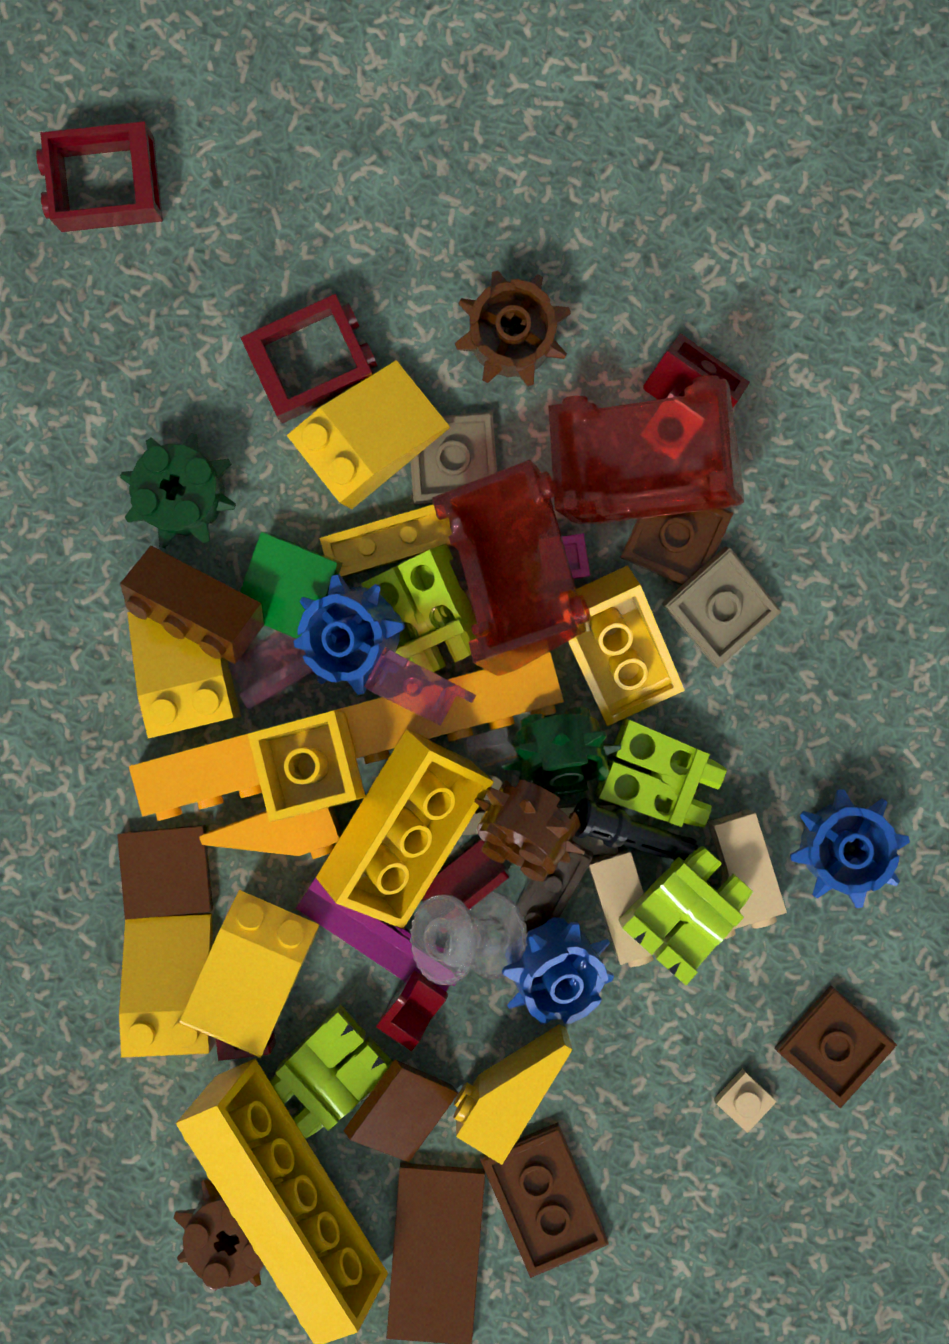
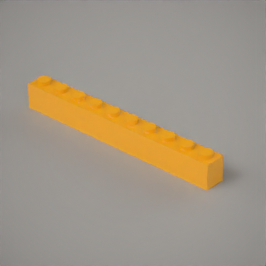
(374, 728)

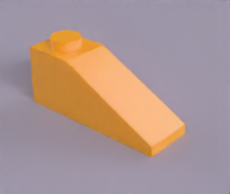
(294, 836)

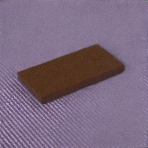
(435, 1254)

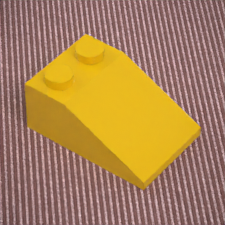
(368, 433)
(623, 649)
(178, 681)
(249, 973)
(157, 980)
(507, 1094)

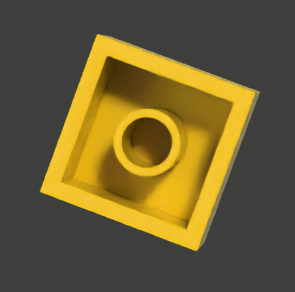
(306, 765)

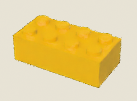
(403, 830)

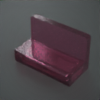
(269, 669)
(414, 686)

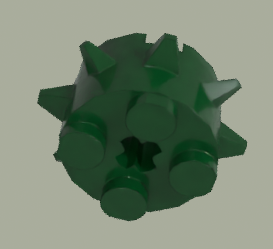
(163, 468)
(561, 751)

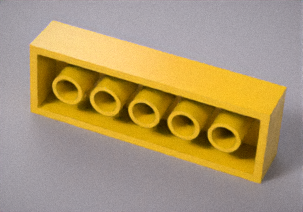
(284, 1202)

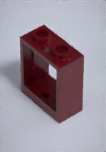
(98, 140)
(291, 408)

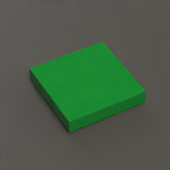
(283, 575)

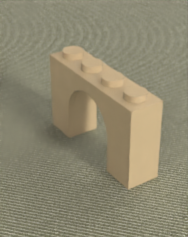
(740, 851)

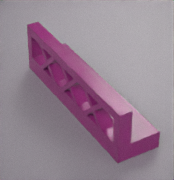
(374, 938)

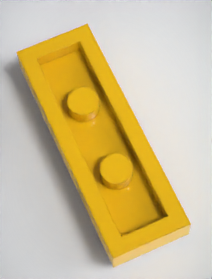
(387, 540)

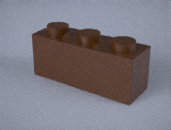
(192, 605)

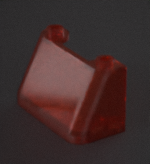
(646, 455)
(513, 567)

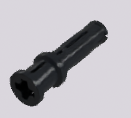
(618, 829)

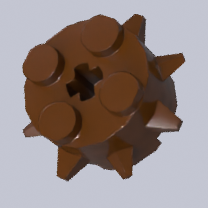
(509, 304)
(527, 828)
(209, 1250)

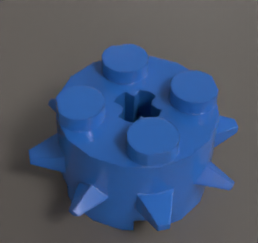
(347, 633)
(874, 852)
(559, 973)

